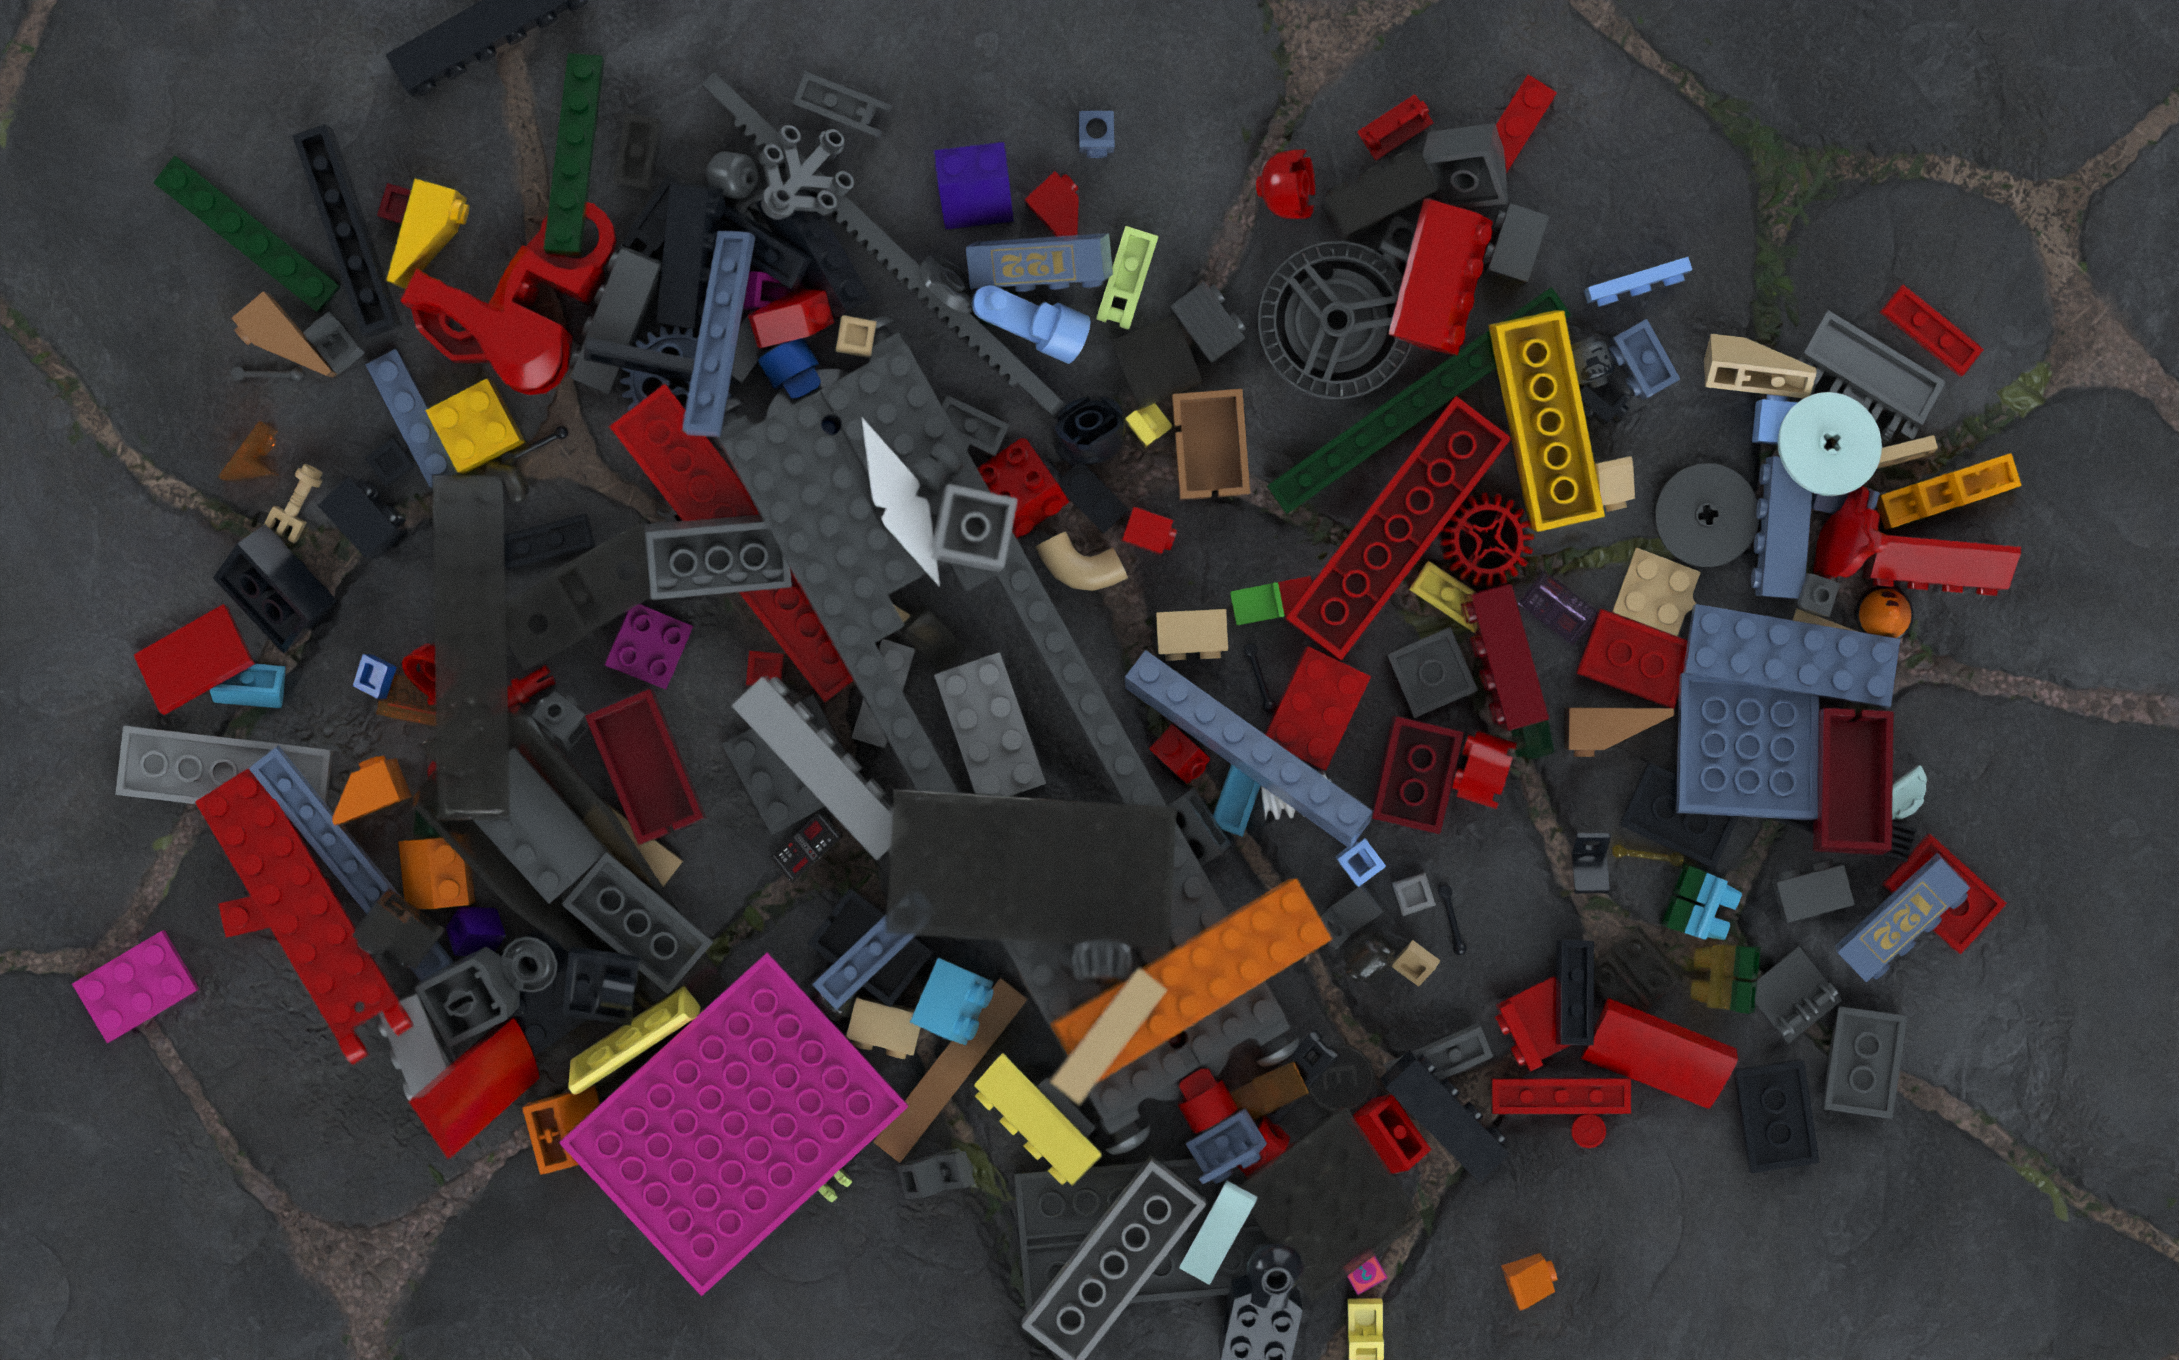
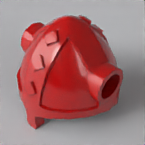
(426, 677)

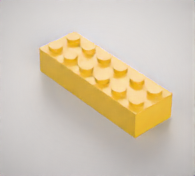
(1546, 420)

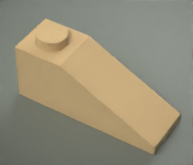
(1754, 368)

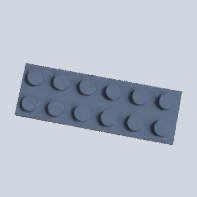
(1791, 656)

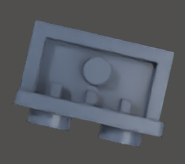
(1643, 360)
(1226, 1146)

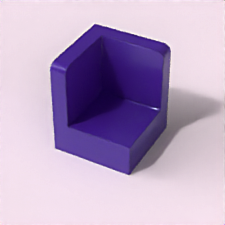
(475, 929)

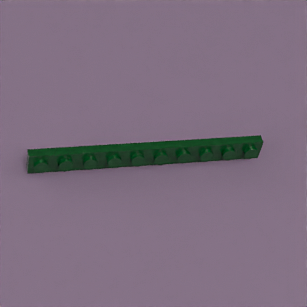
(1397, 414)

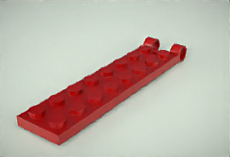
(301, 910)

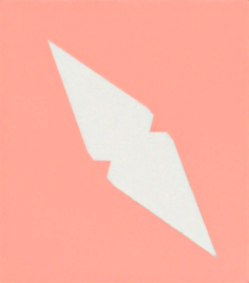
(895, 490)

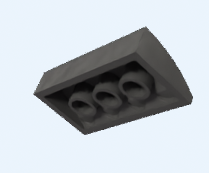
(713, 557)
(637, 922)

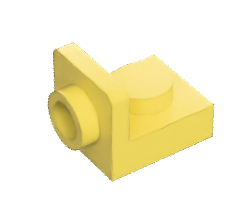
(1148, 424)

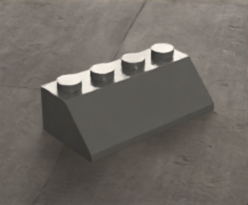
(542, 833)

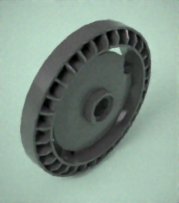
(1308, 327)

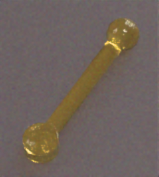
(1675, 858)

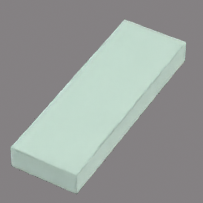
(1218, 1232)

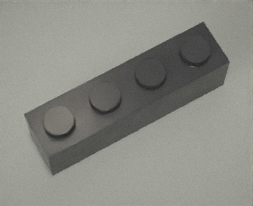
(618, 315)

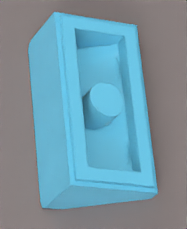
(255, 686)

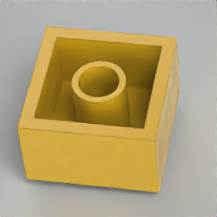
(475, 426)

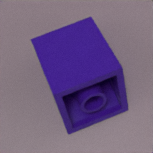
(974, 185)

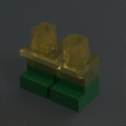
(1727, 992)

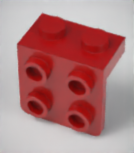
(1023, 476)
(1531, 1023)

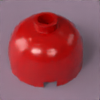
(1287, 183)

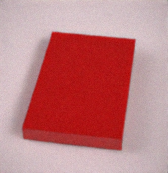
(1634, 658)
(193, 659)
(1968, 920)

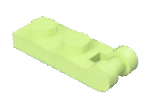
(1128, 276)

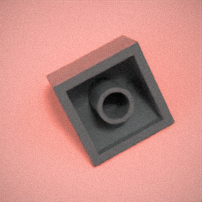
(1467, 166)

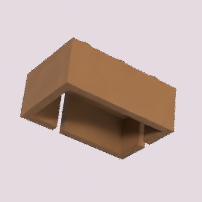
(1210, 444)

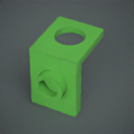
(1257, 603)

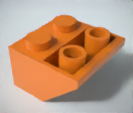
(552, 1120)

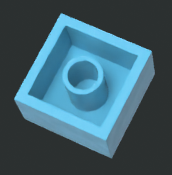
(952, 1002)

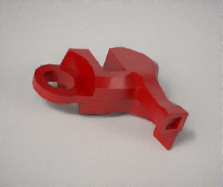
(520, 344)

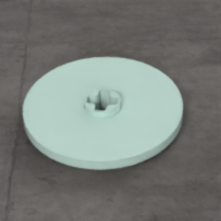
(1854, 453)

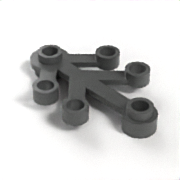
(779, 199)

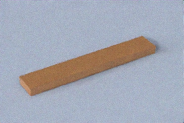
(949, 1073)

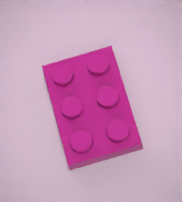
(135, 986)

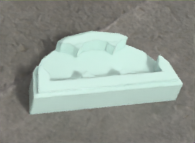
(1908, 793)

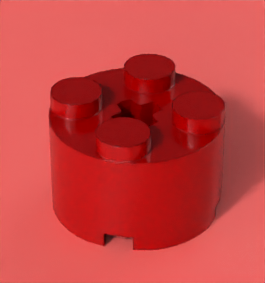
(1485, 769)

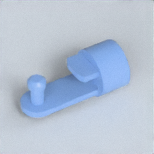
(1054, 329)

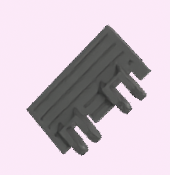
(1872, 375)

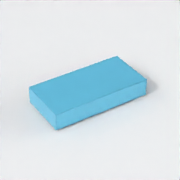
(1236, 801)

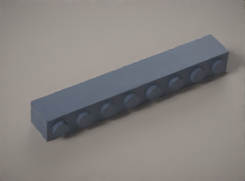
(1248, 749)

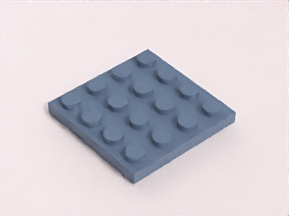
(1746, 750)

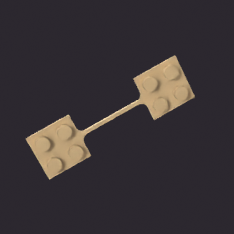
(1662, 593)

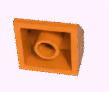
(371, 789)
(434, 874)

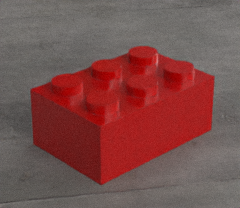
(1316, 707)

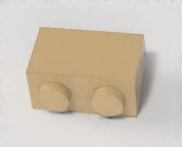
(1192, 632)
(883, 1027)

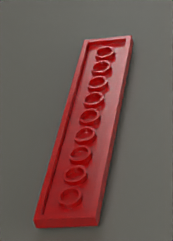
(704, 487)

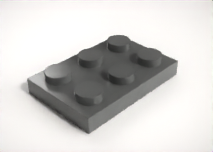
(1864, 1061)

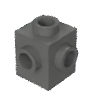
(561, 719)

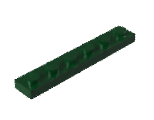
(574, 155)
(247, 234)

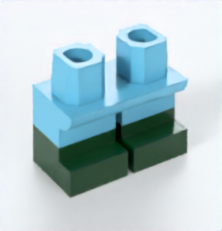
(1696, 919)

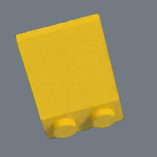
(428, 225)

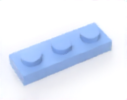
(1638, 282)

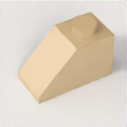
(1616, 482)

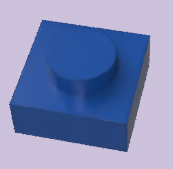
(374, 676)

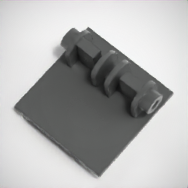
(1794, 995)

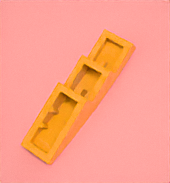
(1948, 491)

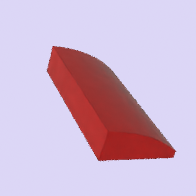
(1660, 1054)
(477, 1087)

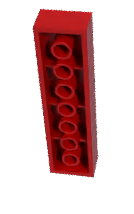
(1397, 528)

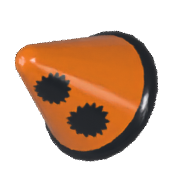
(1884, 612)

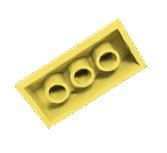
(1037, 1119)

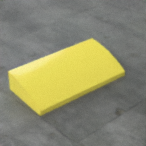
(632, 1039)

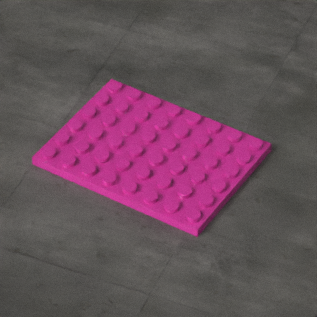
(734, 1124)

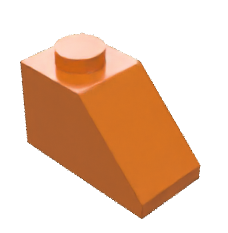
(1529, 1280)

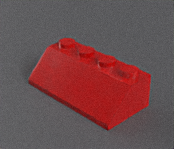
(1441, 277)
(1943, 563)

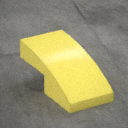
(1365, 1329)

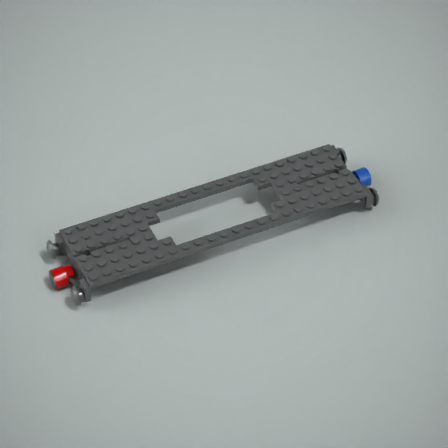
(816, 499)

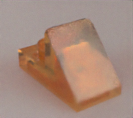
(245, 462)
(1270, 1091)

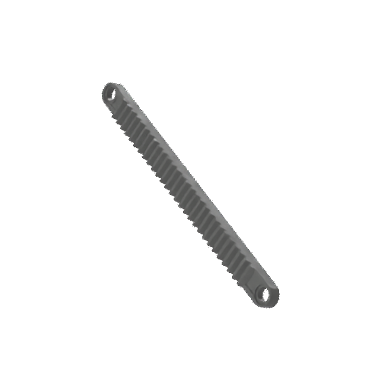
(897, 259)

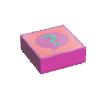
(1367, 1275)

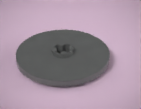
(1692, 538)

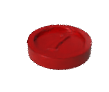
(1588, 1130)

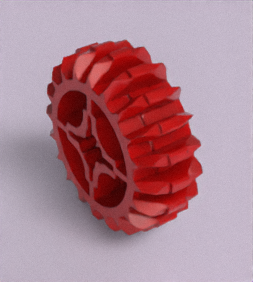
(1512, 556)

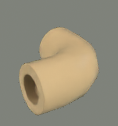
(1080, 570)

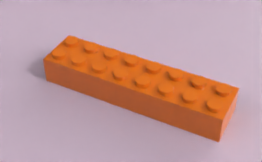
(1210, 970)

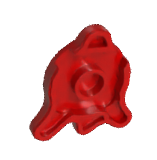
(1849, 538)

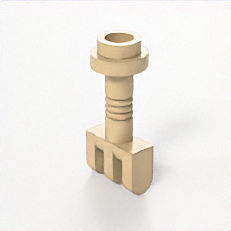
(308, 477)

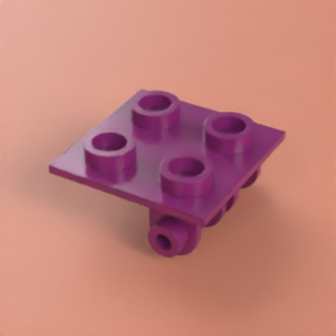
(648, 645)

